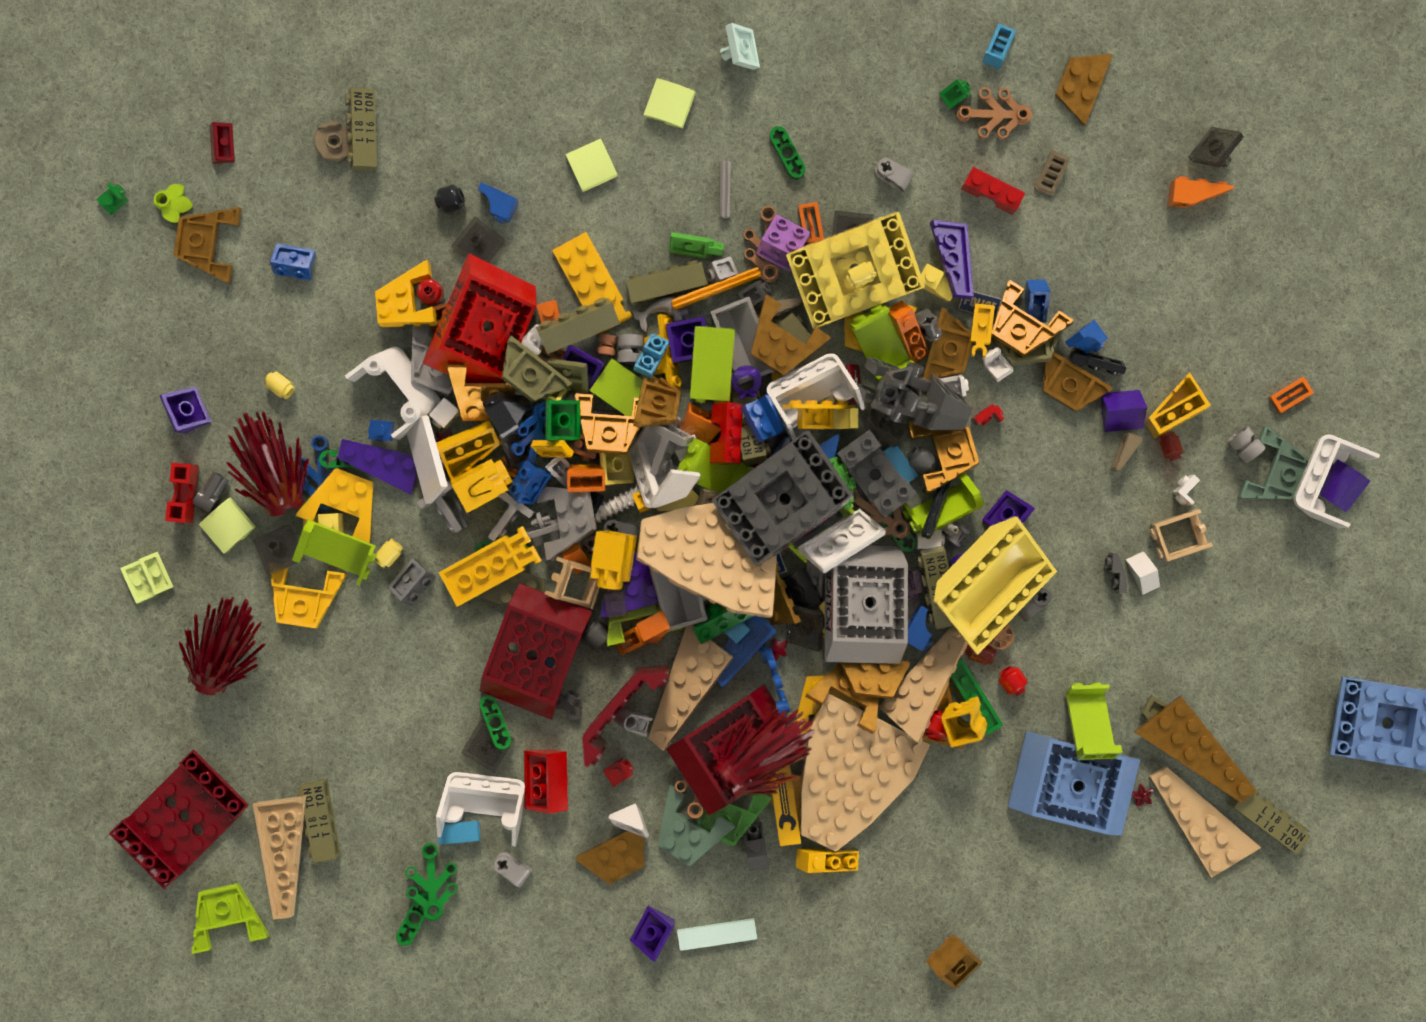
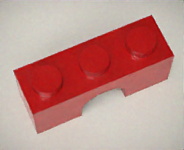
(1004, 195)
(728, 447)
(181, 506)

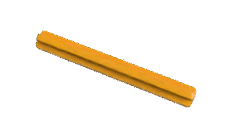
(716, 288)

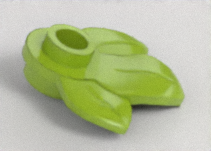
(175, 203)

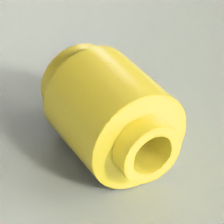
(861, 274)
(279, 385)
(388, 553)

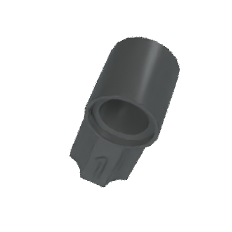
(209, 496)

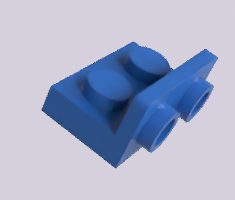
(292, 261)
(763, 418)
(528, 483)

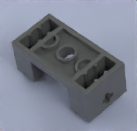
(890, 489)

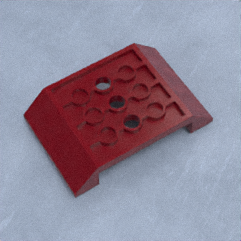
(541, 625)
(592, 741)
(159, 836)

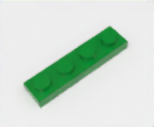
(969, 689)

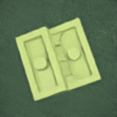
(669, 103)
(591, 165)
(227, 525)
(147, 577)

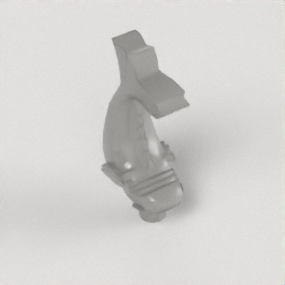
(660, 305)

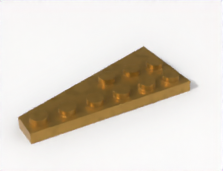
(1188, 741)

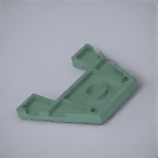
(1284, 471)
(683, 836)

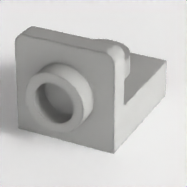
(720, 270)

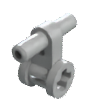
(955, 533)

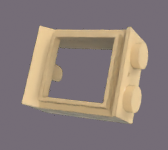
(1198, 530)
(591, 590)

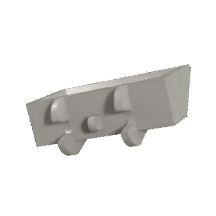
(743, 318)
(678, 604)

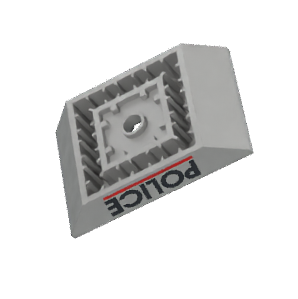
(861, 632)

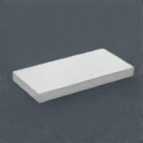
(426, 459)
(841, 540)

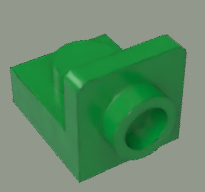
(955, 93)
(112, 198)

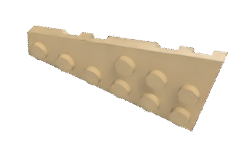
(690, 679)
(925, 686)
(1208, 831)
(280, 839)

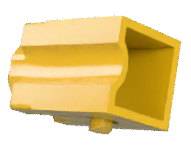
(481, 484)
(612, 558)
(961, 731)

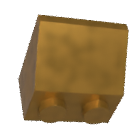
(953, 961)

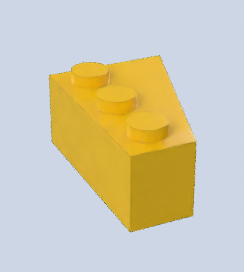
(1180, 406)
(467, 448)

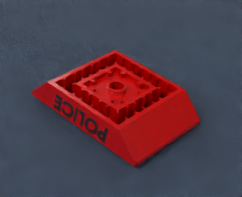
(481, 296)

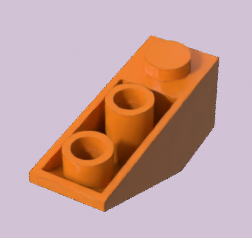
(1189, 192)
(908, 330)

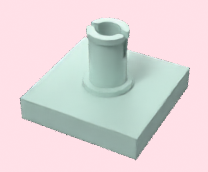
(741, 47)

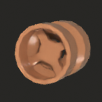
(604, 341)

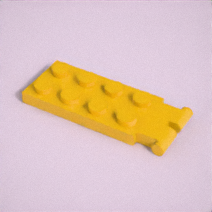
(589, 275)
(489, 567)

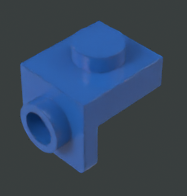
(381, 430)

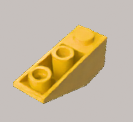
(826, 860)

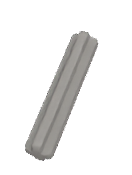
(725, 177)

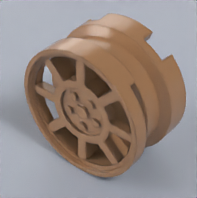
(1003, 638)

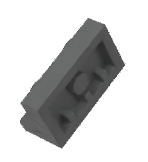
(411, 582)

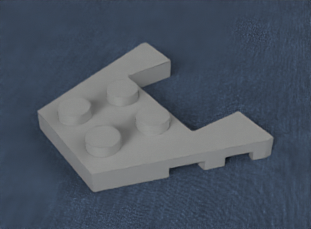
(422, 373)
(573, 515)

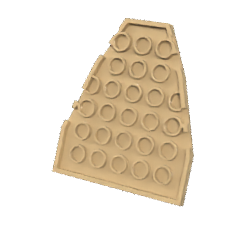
(705, 558)
(852, 773)

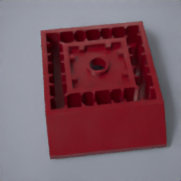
(704, 745)

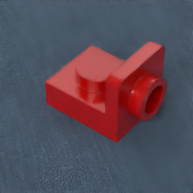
(985, 415)
(619, 771)

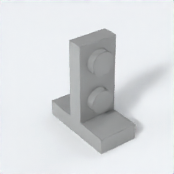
(670, 439)
(443, 507)
(509, 516)

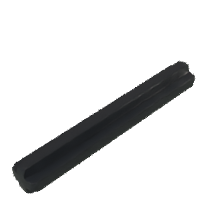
(935, 510)

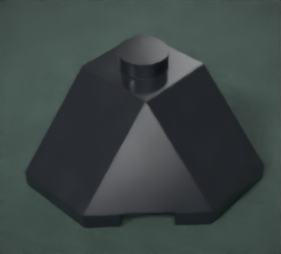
(506, 411)

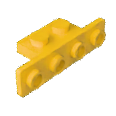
(666, 364)
(816, 415)

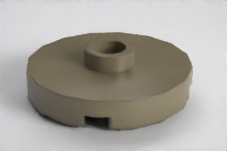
(328, 132)

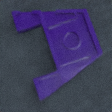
(639, 590)

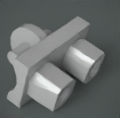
(542, 526)

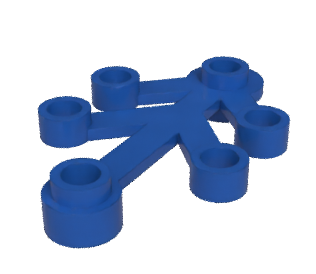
(536, 434)
(321, 475)
(767, 657)

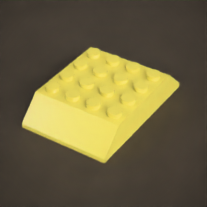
(992, 582)

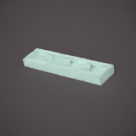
(717, 934)

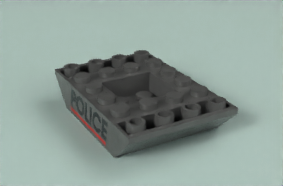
(754, 502)

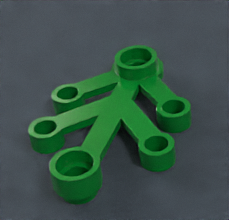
(431, 885)

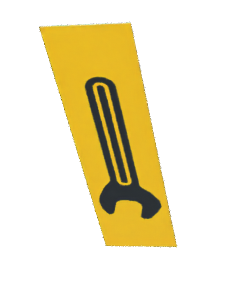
(786, 812)

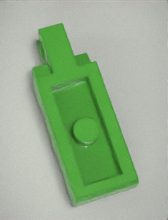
(694, 246)

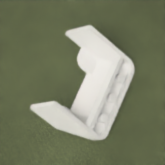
(398, 366)
(812, 383)
(1326, 452)
(660, 488)
(483, 796)

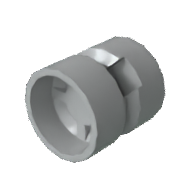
(630, 348)
(1246, 444)

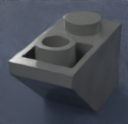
(756, 847)

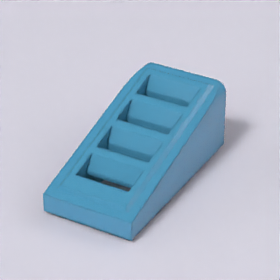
(993, 57)

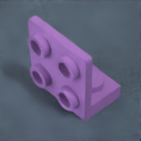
(780, 240)

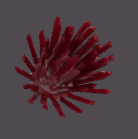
(265, 466)
(220, 648)
(762, 753)

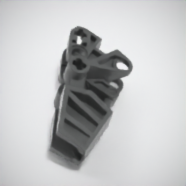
(941, 411)

